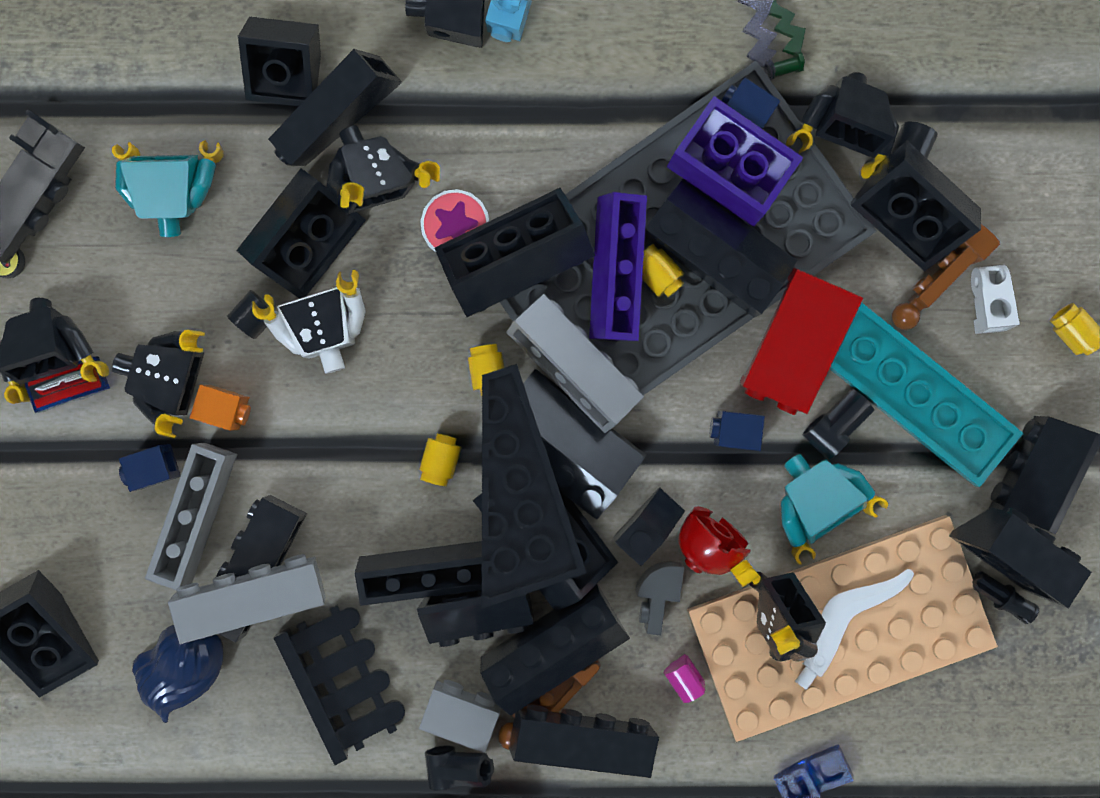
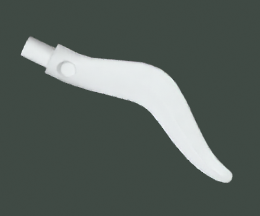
(837, 616)

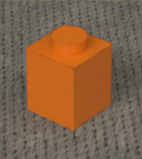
(220, 408)

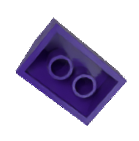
(734, 161)

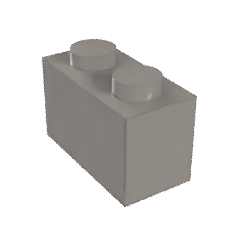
(460, 715)

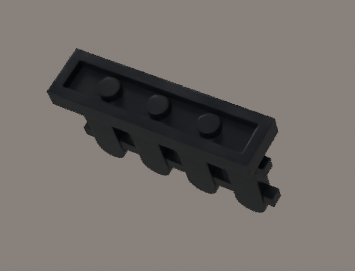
(338, 700)

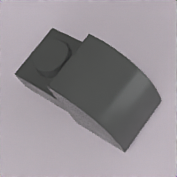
(658, 584)

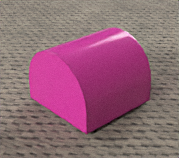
(685, 679)

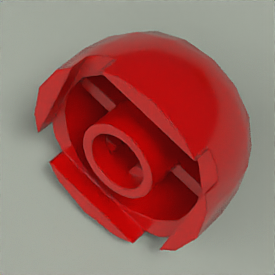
(711, 544)

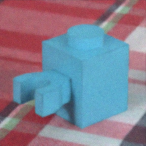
(507, 19)

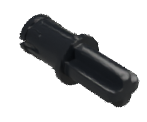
(1005, 597)

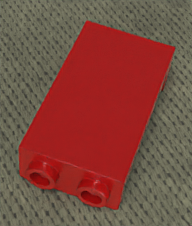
(800, 342)

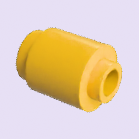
(661, 272)
(1077, 329)
(483, 361)
(439, 460)

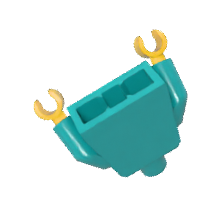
(165, 184)
(822, 500)

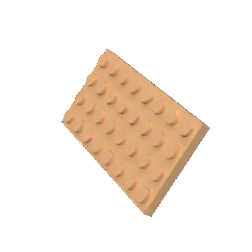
(911, 634)

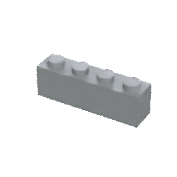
(575, 363)
(191, 515)
(246, 599)

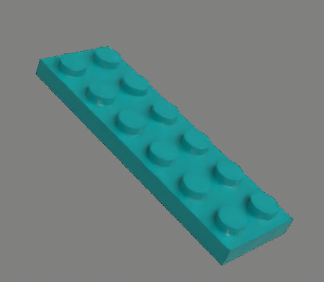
(923, 397)

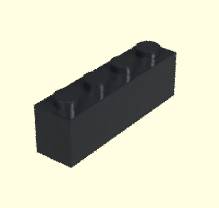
(265, 541)
(419, 573)
(583, 741)

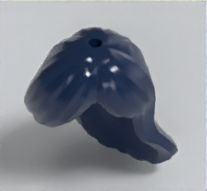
(176, 672)

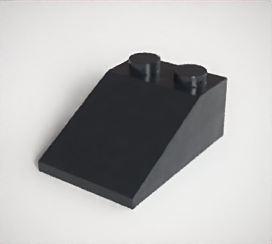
(41, 635)

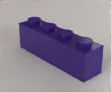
(618, 267)

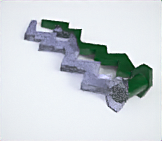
(765, 37)

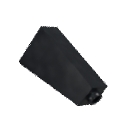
(336, 103)

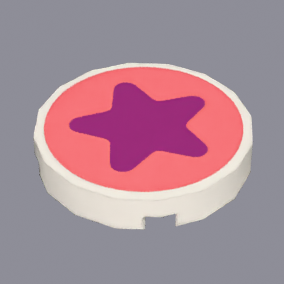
(450, 216)

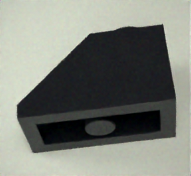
(649, 526)

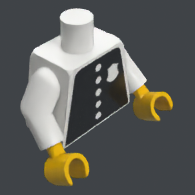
(318, 322)

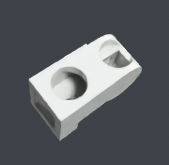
(993, 299)

